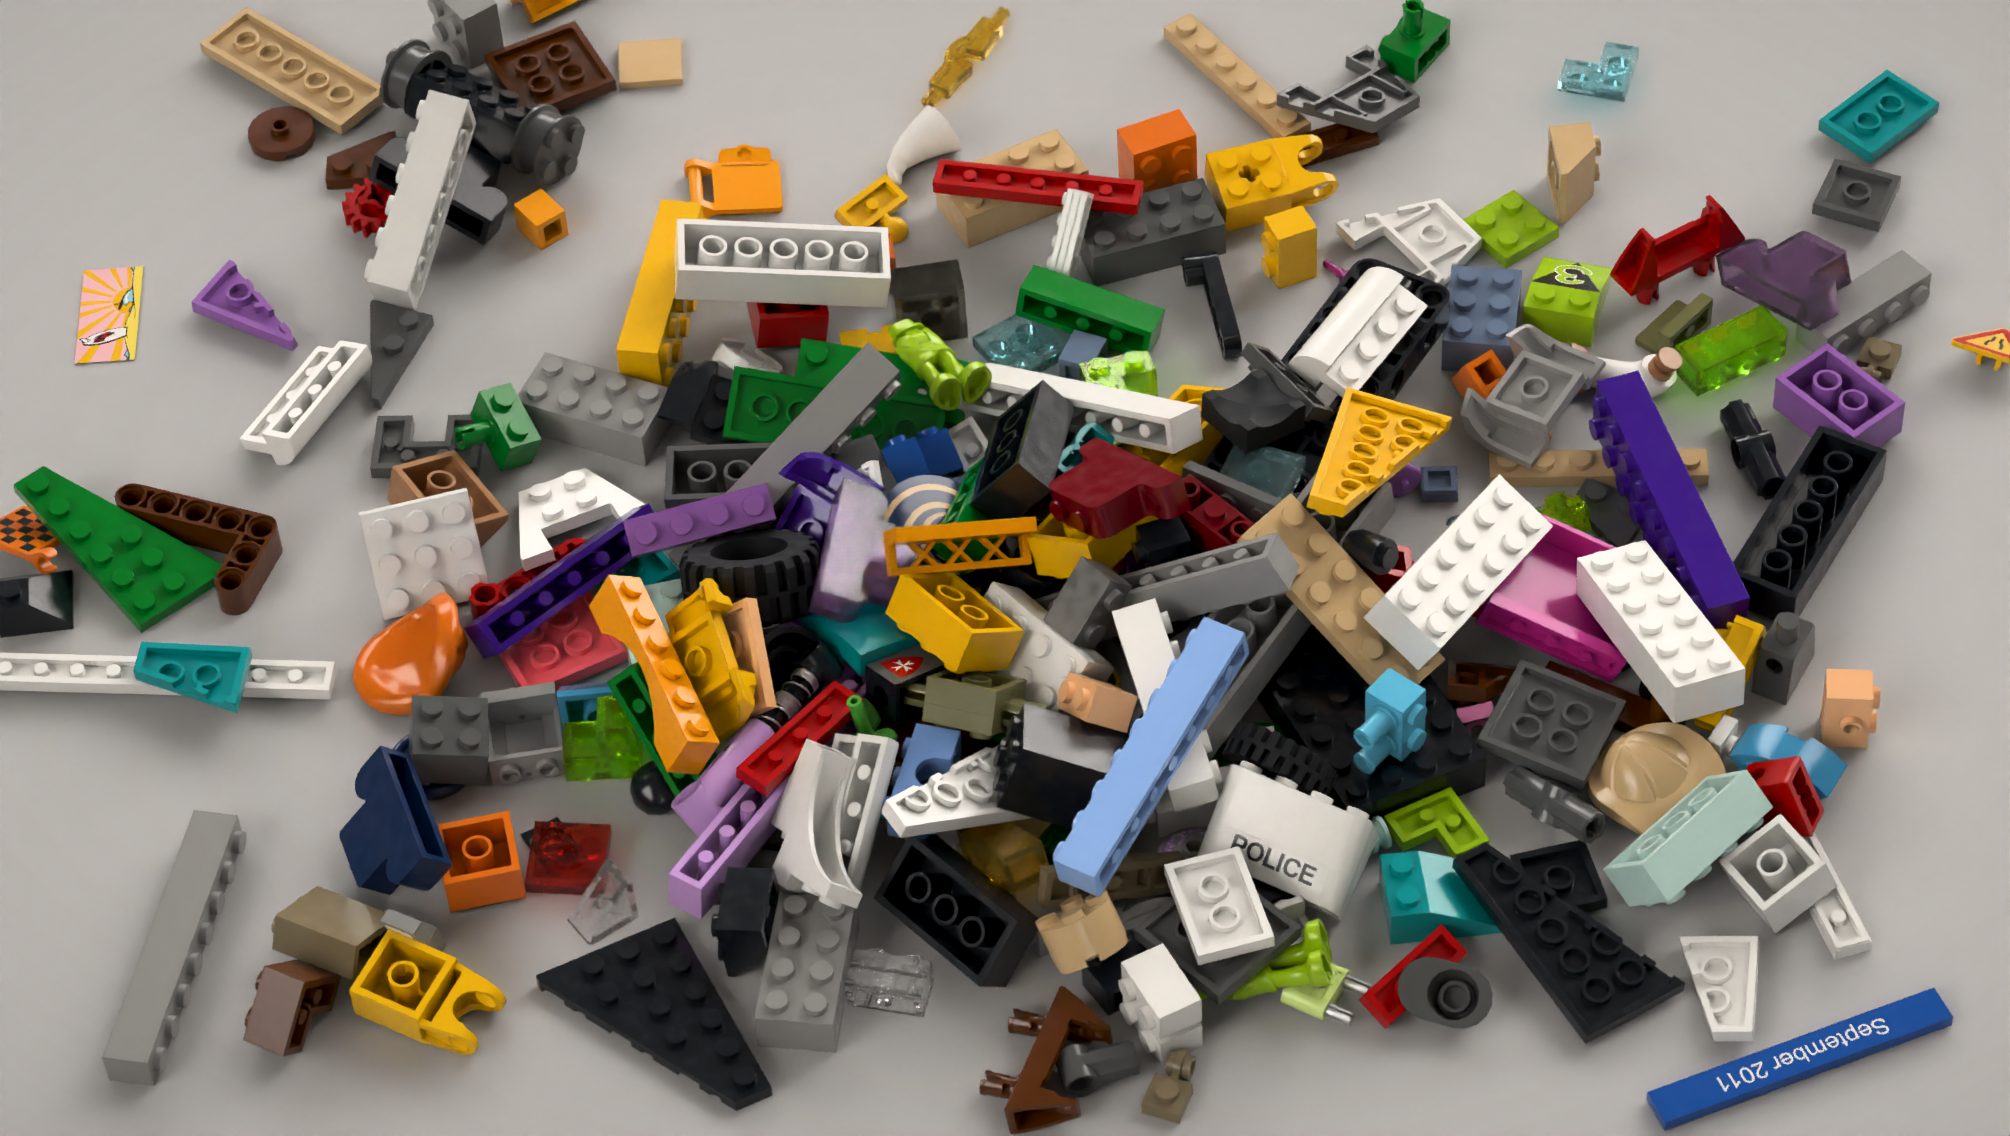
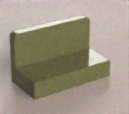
(1676, 324)

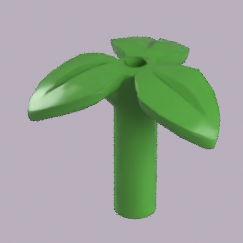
(867, 718)

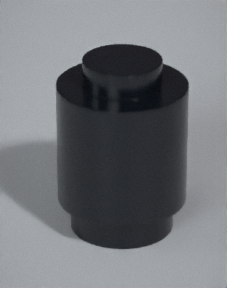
(1371, 551)

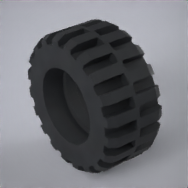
(759, 564)

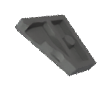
(1608, 513)

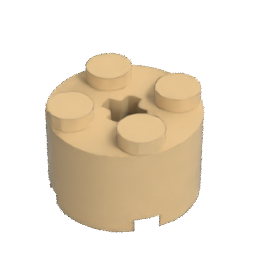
(1082, 932)

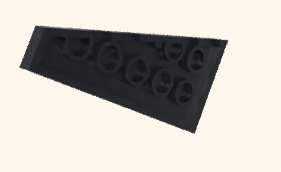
(1570, 953)

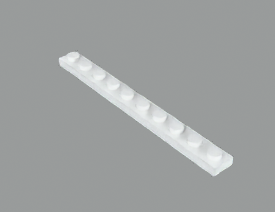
(116, 676)

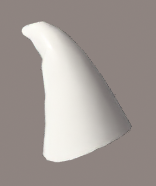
(922, 139)

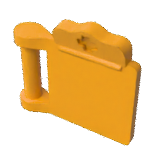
(742, 182)

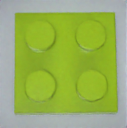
(1512, 228)

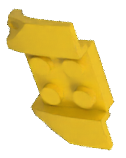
(709, 659)

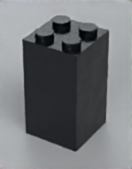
(1052, 764)

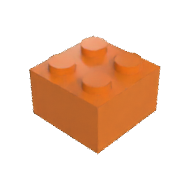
(1158, 151)
(483, 862)

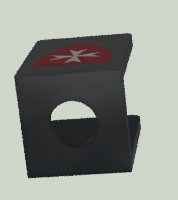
(896, 672)

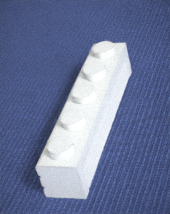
(1070, 232)

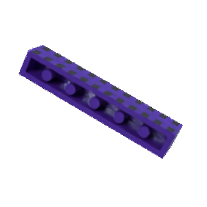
(553, 588)

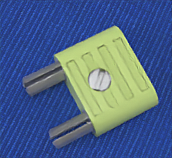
(1322, 1001)

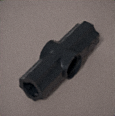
(1752, 448)

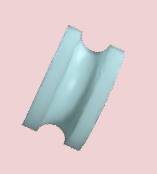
(1384, 838)

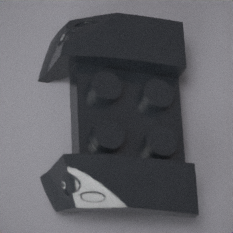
(698, 402)

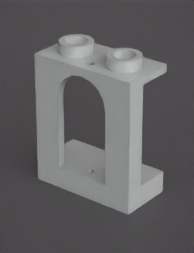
(519, 706)

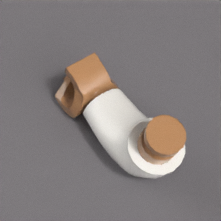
(1655, 369)

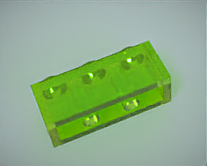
(1731, 350)

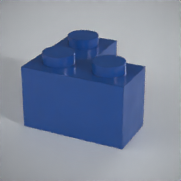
(928, 455)

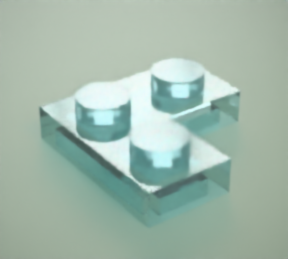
(1604, 80)

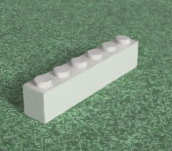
(1148, 656)

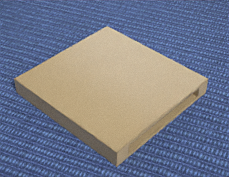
(650, 63)

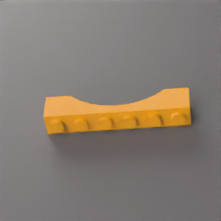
(680, 723)

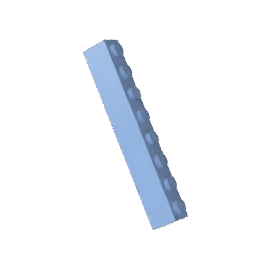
(1150, 756)

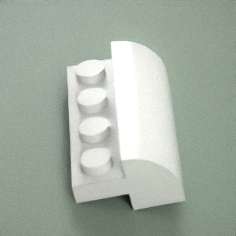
(1359, 332)
(307, 400)
(863, 797)

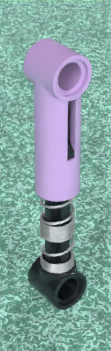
(706, 797)

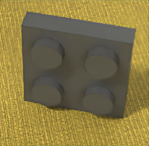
(1856, 195)

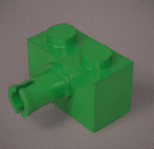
(1415, 41)
(503, 426)

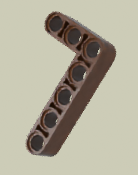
(244, 535)

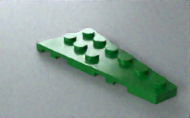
(128, 558)

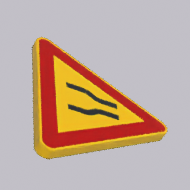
(1991, 344)

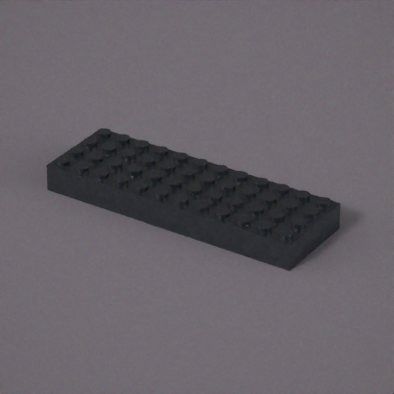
(1322, 703)

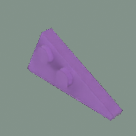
(236, 304)

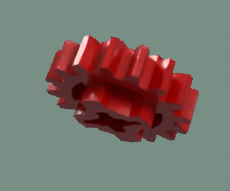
(366, 207)

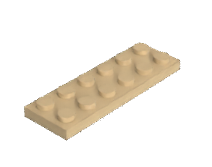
(293, 70)
(1335, 593)

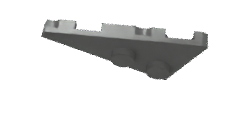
(394, 341)

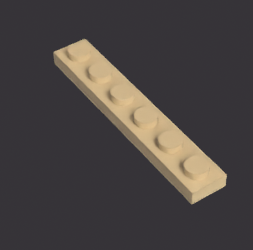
(1234, 77)
(1572, 467)

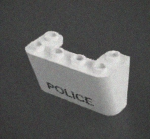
(1292, 837)

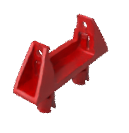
(1695, 244)

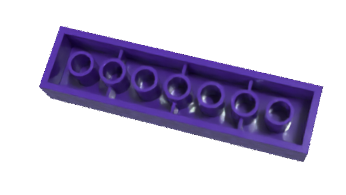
(1665, 497)

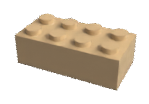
(984, 218)

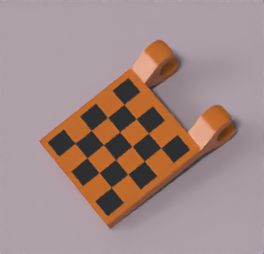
(29, 539)

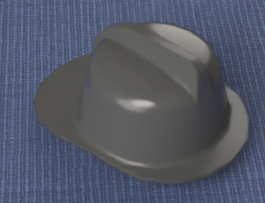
(1445, 992)

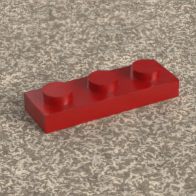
(1383, 998)

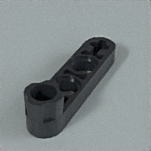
(1207, 270)

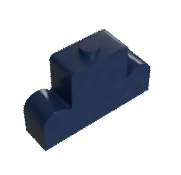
(394, 832)

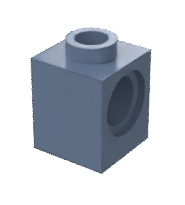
(1080, 348)

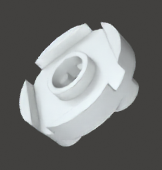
(731, 354)

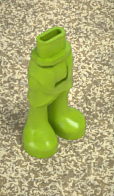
(927, 354)
(1313, 969)

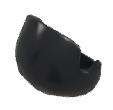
(651, 790)

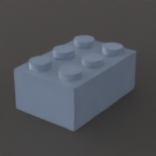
(1481, 314)

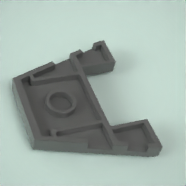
(1364, 103)

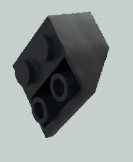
(745, 917)

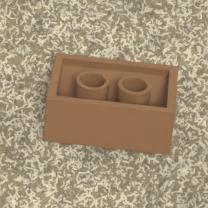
(445, 474)

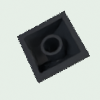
(36, 603)

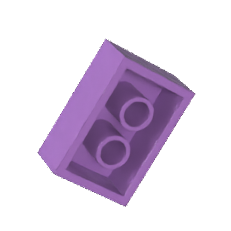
(1839, 396)

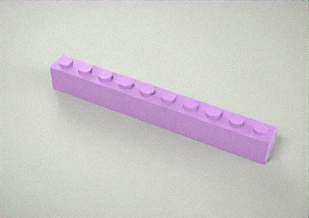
(736, 833)

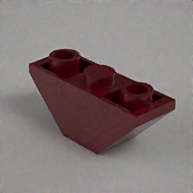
(1211, 520)

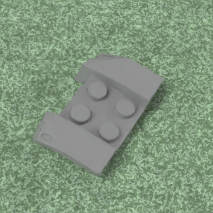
(1528, 396)

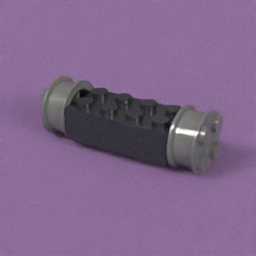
(506, 126)

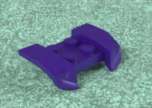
(817, 484)

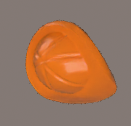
(411, 657)

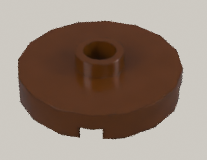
(281, 133)

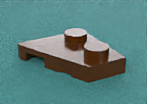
(354, 163)
(1476, 681)

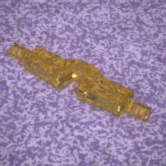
(958, 69)

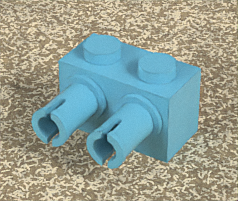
(1392, 721)

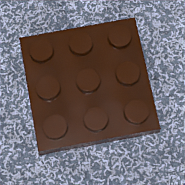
(552, 68)

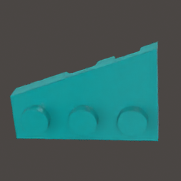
(196, 671)

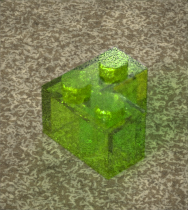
(1126, 372)
(602, 747)

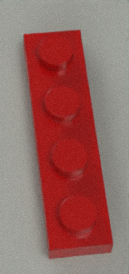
(779, 754)

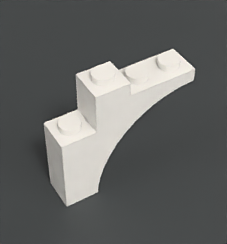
(810, 827)

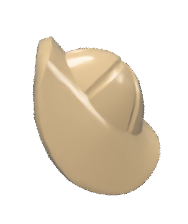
(1650, 773)

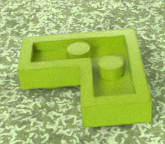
(1440, 817)

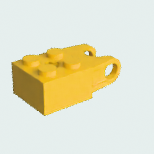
(1265, 179)
(422, 993)

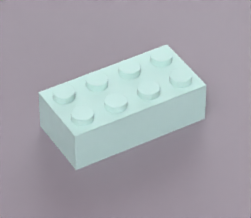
(1688, 839)

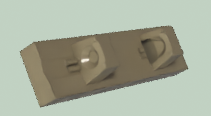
(1136, 877)

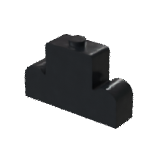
(476, 203)

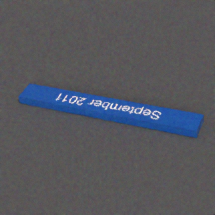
(1799, 1058)

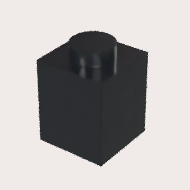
(1161, 542)

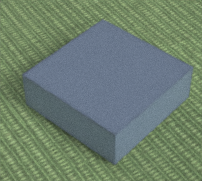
(1439, 484)

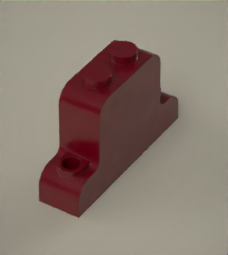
(1114, 491)

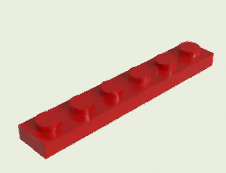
(1035, 185)

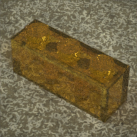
(1003, 854)

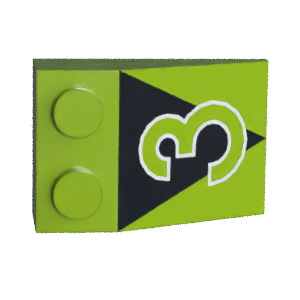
(1567, 300)

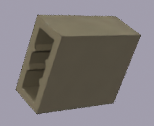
(329, 931)

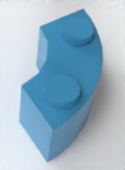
(1772, 742)

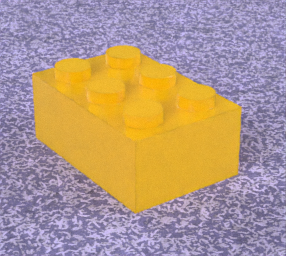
(954, 622)

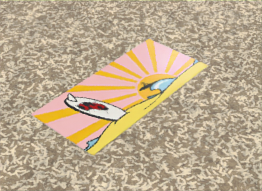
(109, 315)

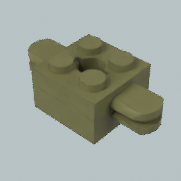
(969, 701)

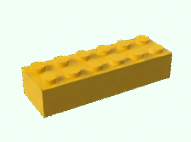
(655, 319)

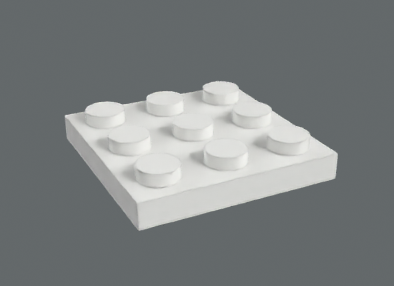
(423, 551)

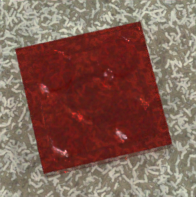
(566, 856)

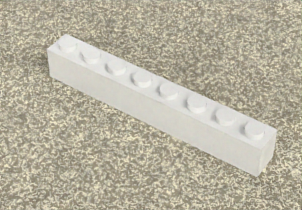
(1124, 414)

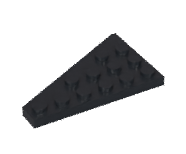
(666, 1006)

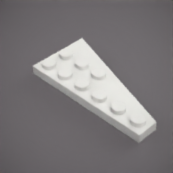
(950, 800)

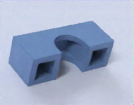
(924, 755)

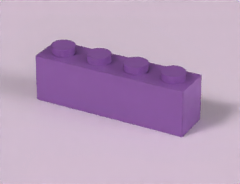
(699, 520)

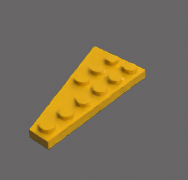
(1368, 447)

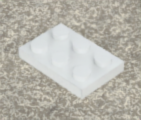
(1219, 905)

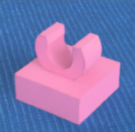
(1475, 715)

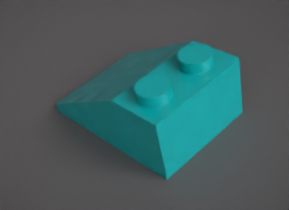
(1423, 893)

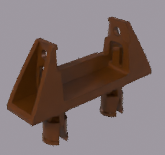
(1029, 1103)

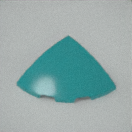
(862, 640)

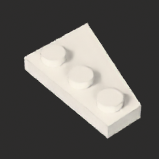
(1725, 982)

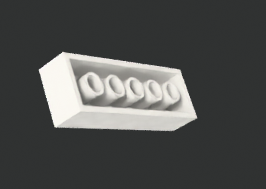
(421, 200)
(781, 263)
(1458, 572)
(1660, 631)

